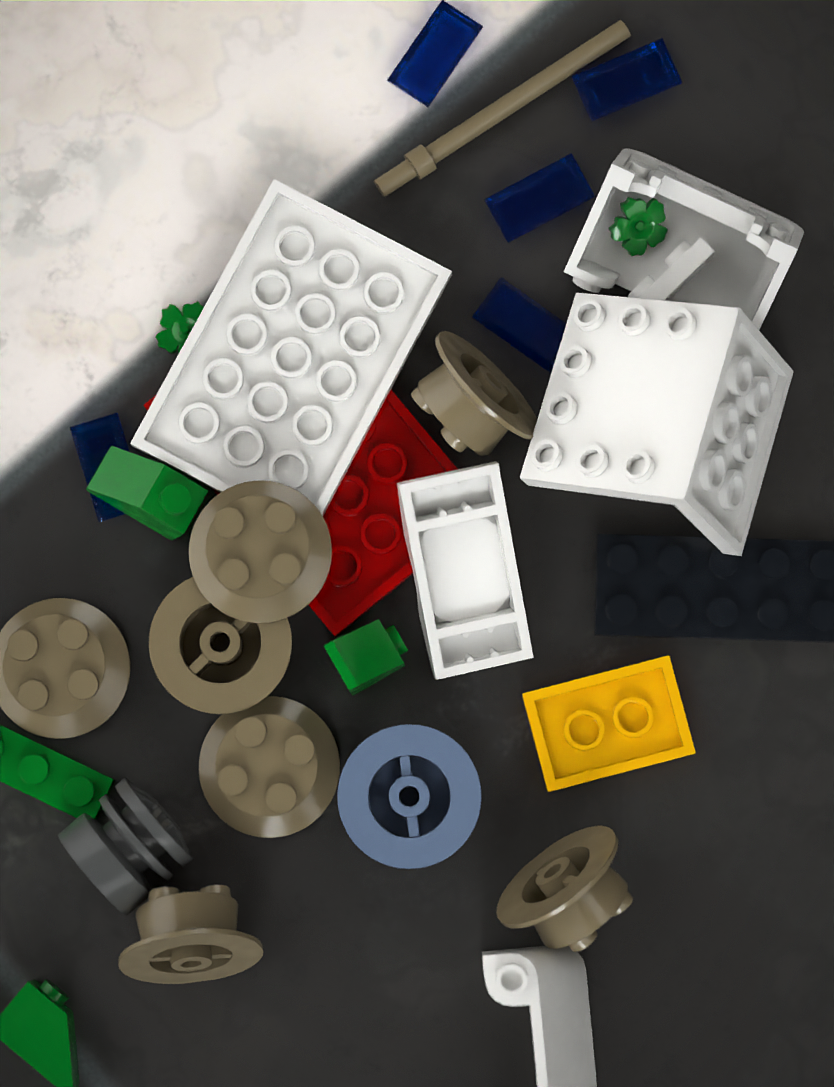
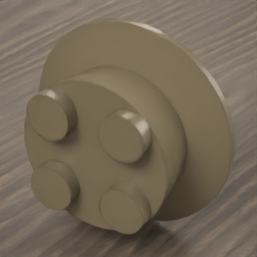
(472, 398)
(260, 551)
(214, 658)
(62, 668)
(269, 768)
(567, 890)
(189, 938)

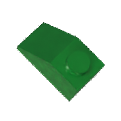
(147, 491)
(367, 655)
(43, 1032)

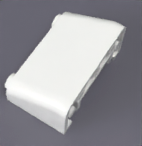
(748, 241)
(559, 1008)

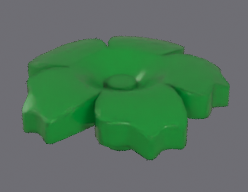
(640, 225)
(177, 326)

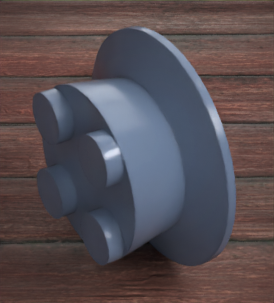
(409, 796)

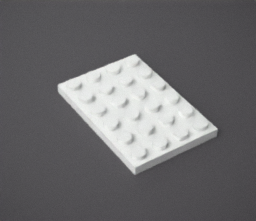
(292, 351)

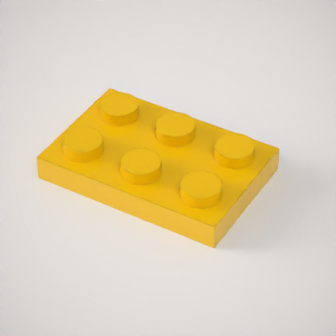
(608, 723)

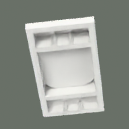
(464, 570)

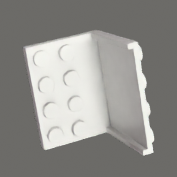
(662, 410)

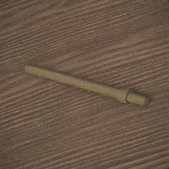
(422, 160)

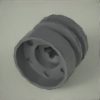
(126, 846)

